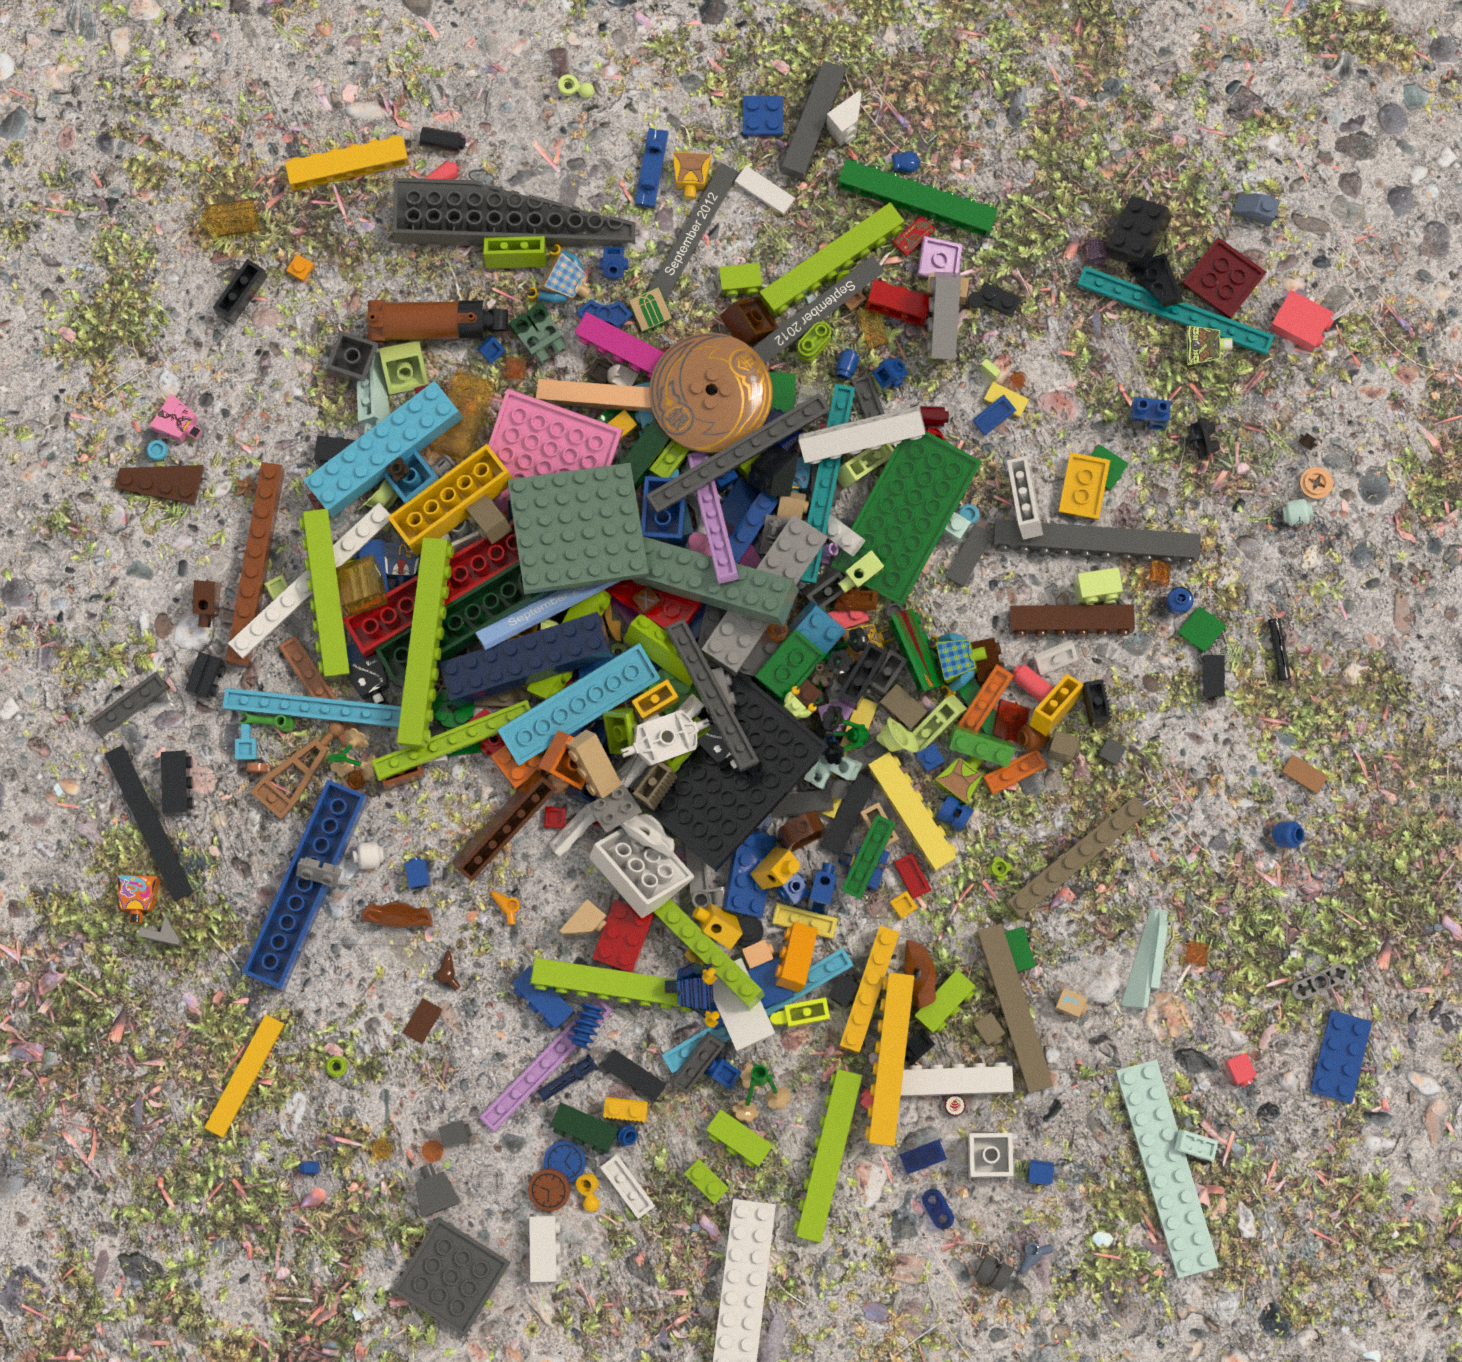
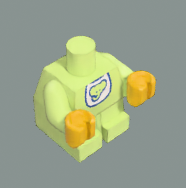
(795, 707)

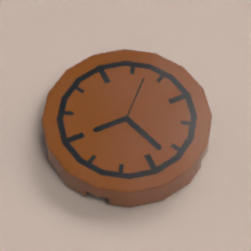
(549, 1189)

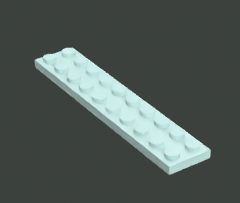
(1167, 1169)

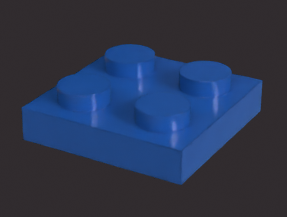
(762, 115)

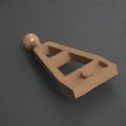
(272, 796)

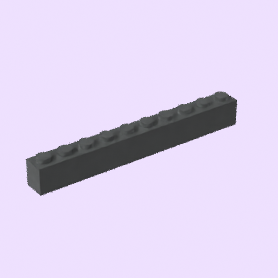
(1100, 541)

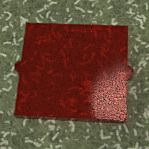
(1009, 720)

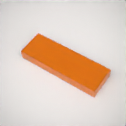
(1017, 771)

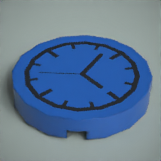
(566, 1158)

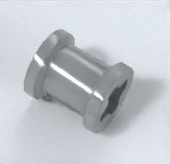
(443, 465)

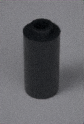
(442, 139)

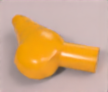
(507, 905)

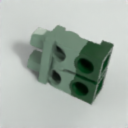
(543, 338)

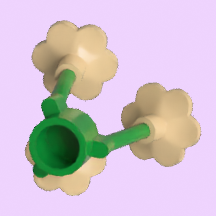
(752, 1079)

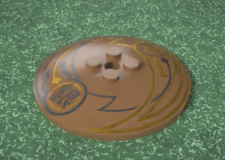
(704, 420)

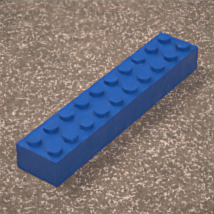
(301, 899)

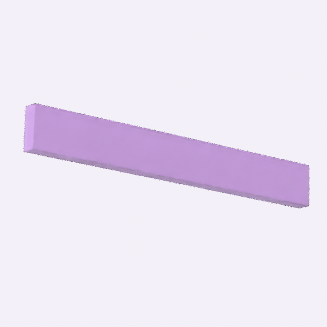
(715, 526)
(535, 1074)

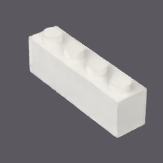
(1025, 497)

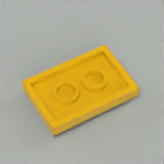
(1084, 486)

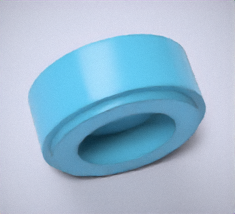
(157, 450)
(970, 513)

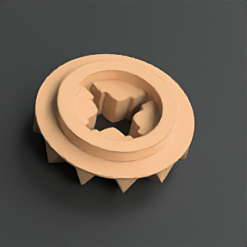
(1311, 475)

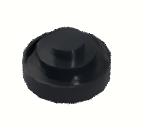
(751, 929)

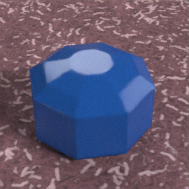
(309, 1167)

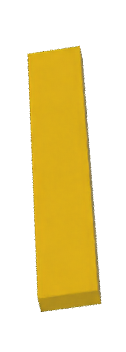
(244, 1076)

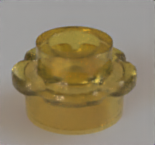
(376, 1148)

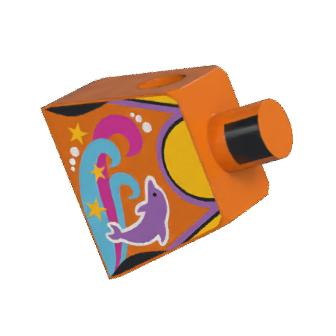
(137, 895)

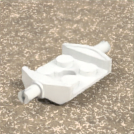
(653, 749)

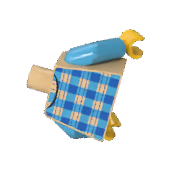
(562, 279)

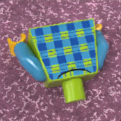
(957, 660)

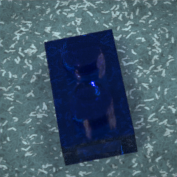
(923, 1157)

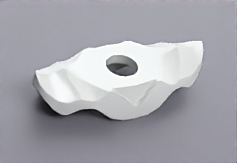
(656, 839)

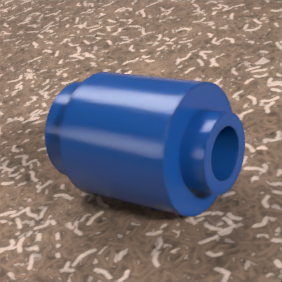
(847, 364)

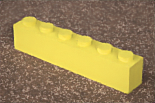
(912, 812)

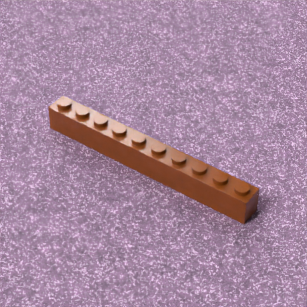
(256, 554)

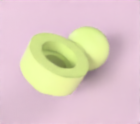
(585, 90)

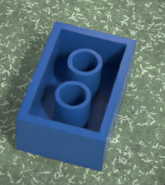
(666, 525)

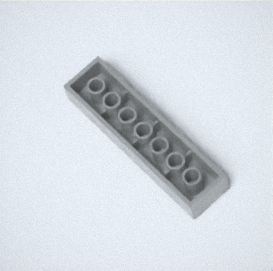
(787, 557)

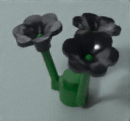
(839, 660)
(831, 719)

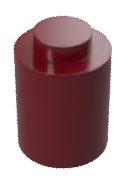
(934, 416)

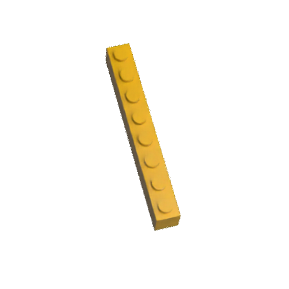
(890, 1060)

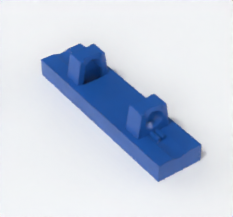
(651, 168)

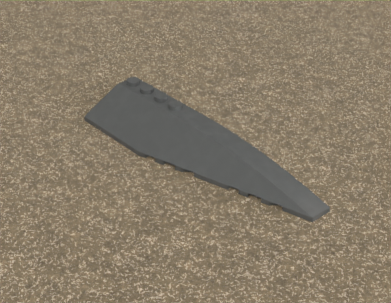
(470, 211)

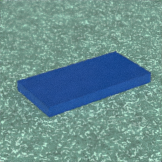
(765, 978)

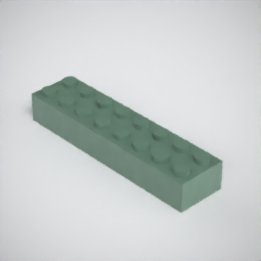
(694, 577)

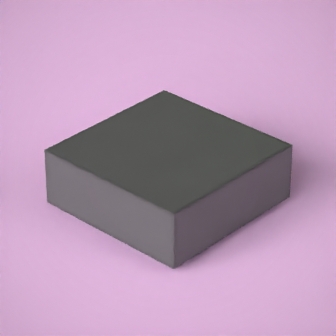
(1112, 751)

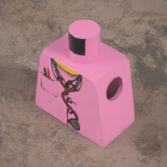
(176, 421)

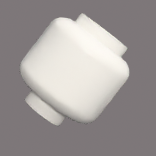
(368, 855)

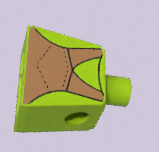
(960, 779)

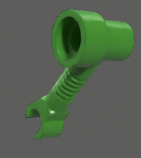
(287, 726)

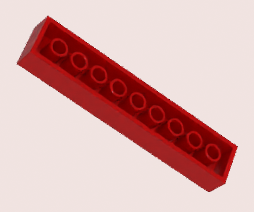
(469, 569)

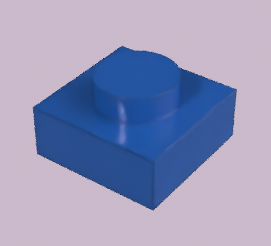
(491, 349)

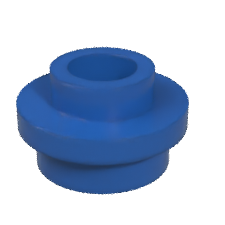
(626, 1135)

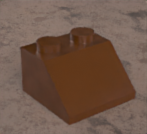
(748, 320)

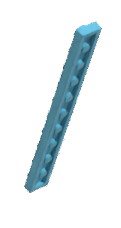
(312, 707)
(817, 976)

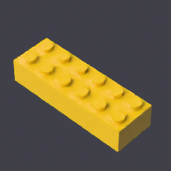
(445, 501)

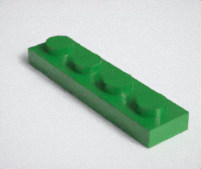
(868, 856)

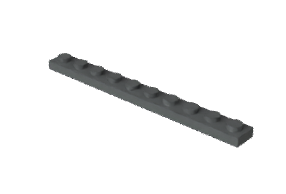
(737, 453)

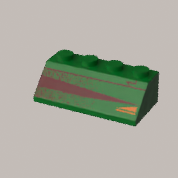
(914, 648)

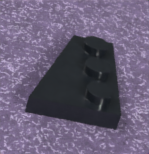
(1158, 280)

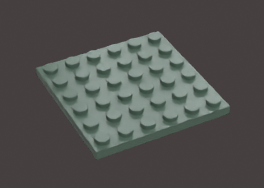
(577, 528)

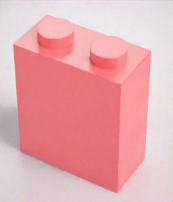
(1302, 321)

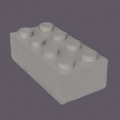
(945, 314)

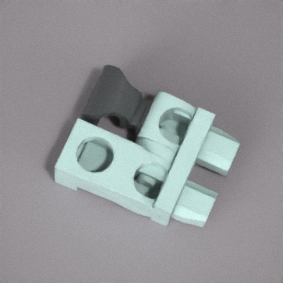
(822, 773)

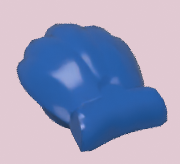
(905, 161)

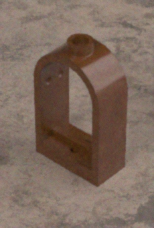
(805, 826)

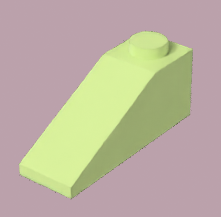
(863, 464)
(938, 721)

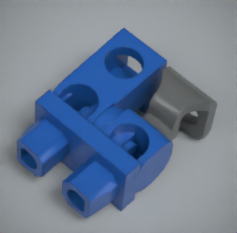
(1151, 410)

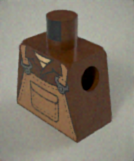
(206, 592)

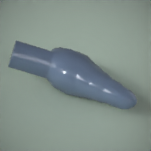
(1033, 1254)

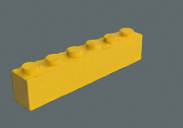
(347, 162)
(869, 989)

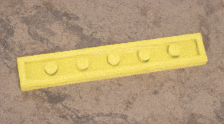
(862, 716)

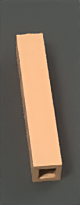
(594, 395)

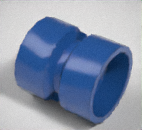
(948, 809)

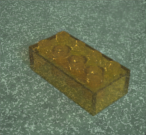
(472, 399)

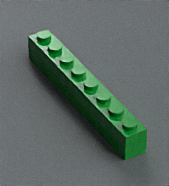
(917, 198)

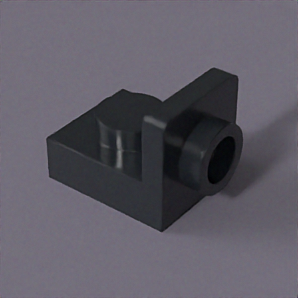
(917, 1046)

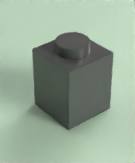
(455, 1134)

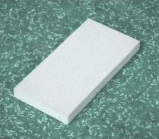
(743, 1025)

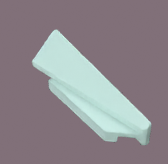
(372, 395)
(1148, 961)

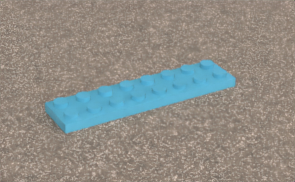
(578, 703)

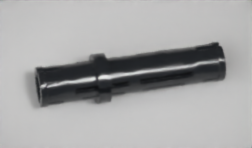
(1277, 640)

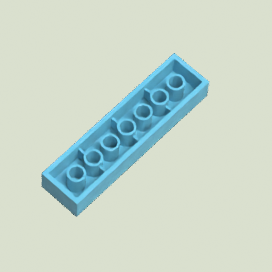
(366, 459)

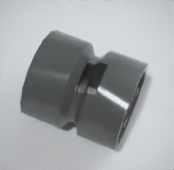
(994, 1273)

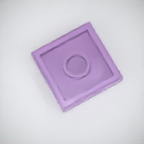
(938, 256)

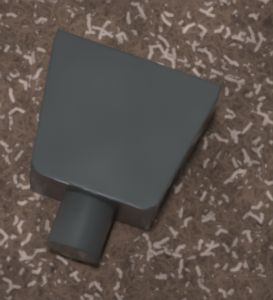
(435, 1192)

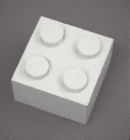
(990, 1155)

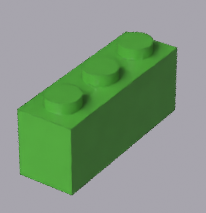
(980, 745)

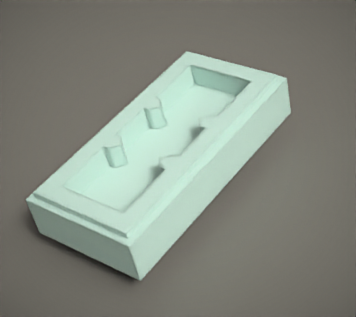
(1196, 1145)

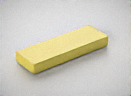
(786, 915)

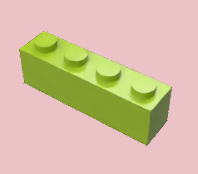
(657, 646)

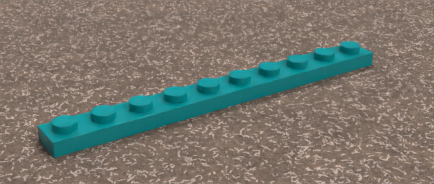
(1179, 313)
(827, 475)

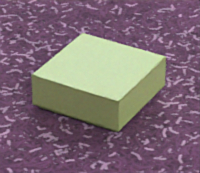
(990, 370)
(276, 586)

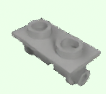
(309, 870)

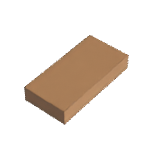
(1304, 774)

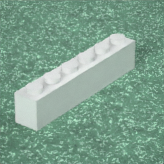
(862, 434)
(957, 1080)

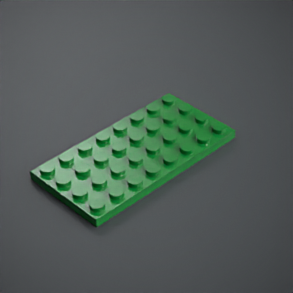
(910, 511)

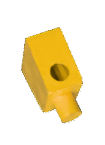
(775, 868)
(718, 924)

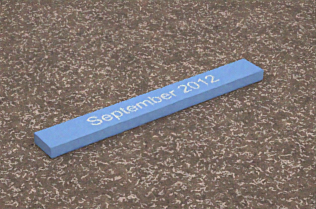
(536, 613)

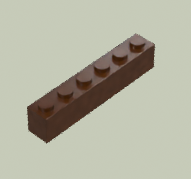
(1071, 620)
(504, 825)

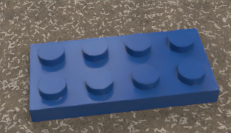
(742, 891)
(1340, 1056)

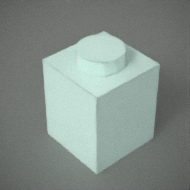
(956, 528)

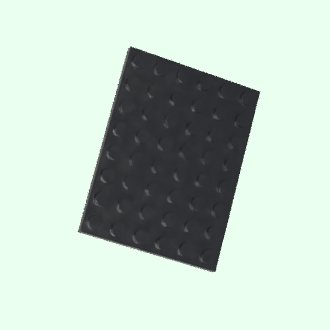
(720, 808)

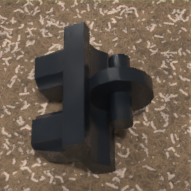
(1200, 438)

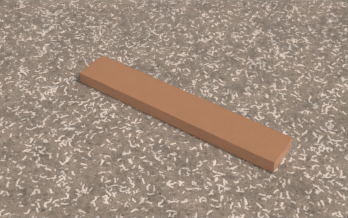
(309, 675)

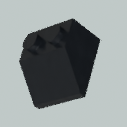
(774, 472)

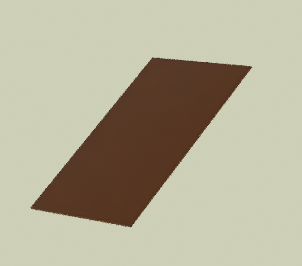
(422, 1021)

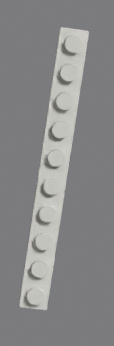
(298, 591)
(584, 818)

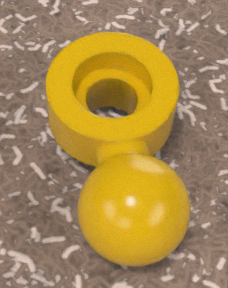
(590, 1202)

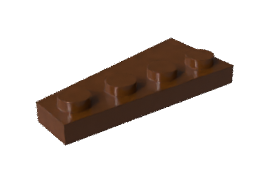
(163, 482)

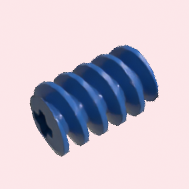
(586, 1025)

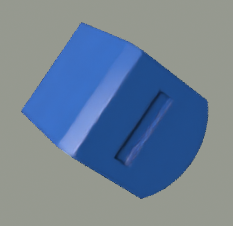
(1040, 1172)

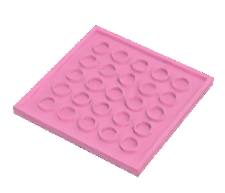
(548, 439)

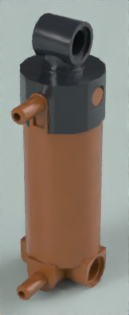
(433, 320)

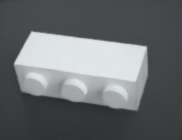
(544, 1249)

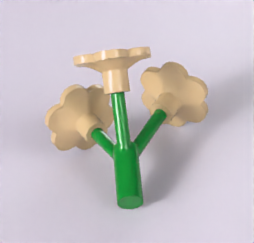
(343, 763)

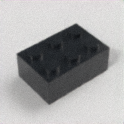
(1138, 232)

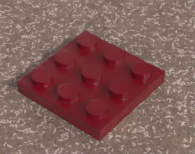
(1224, 278)

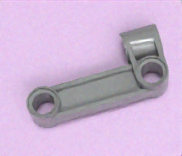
(699, 885)

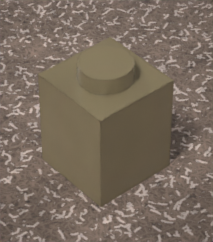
(989, 1030)

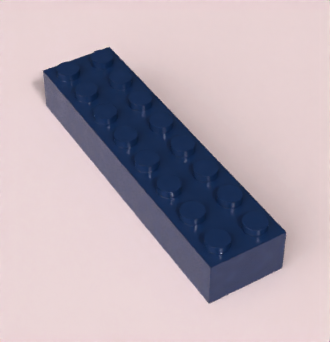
(526, 659)

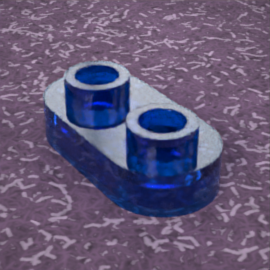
(937, 1209)

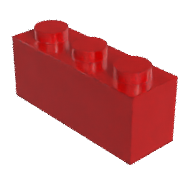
(898, 302)

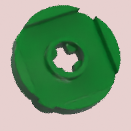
(444, 715)

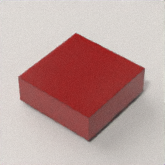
(555, 817)

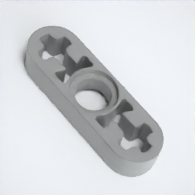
(1336, 981)

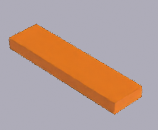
(986, 698)

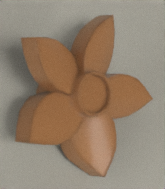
(246, 486)

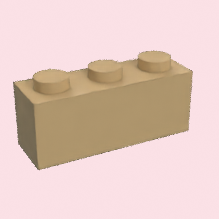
(593, 764)

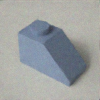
(1257, 207)

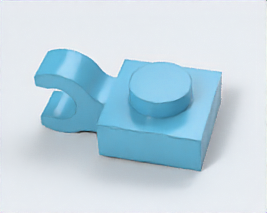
(246, 746)

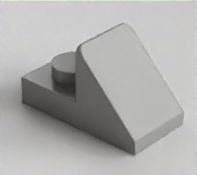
(167, 934)

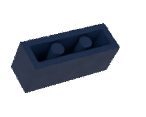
(737, 503)

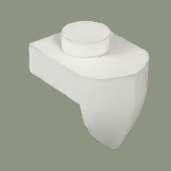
(621, 375)

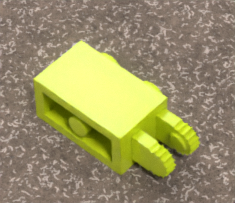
(802, 1013)

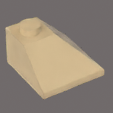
(584, 921)

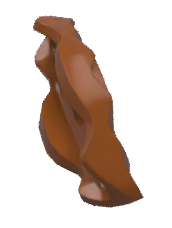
(396, 915)
(923, 988)

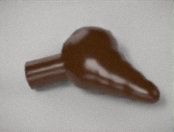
(446, 972)

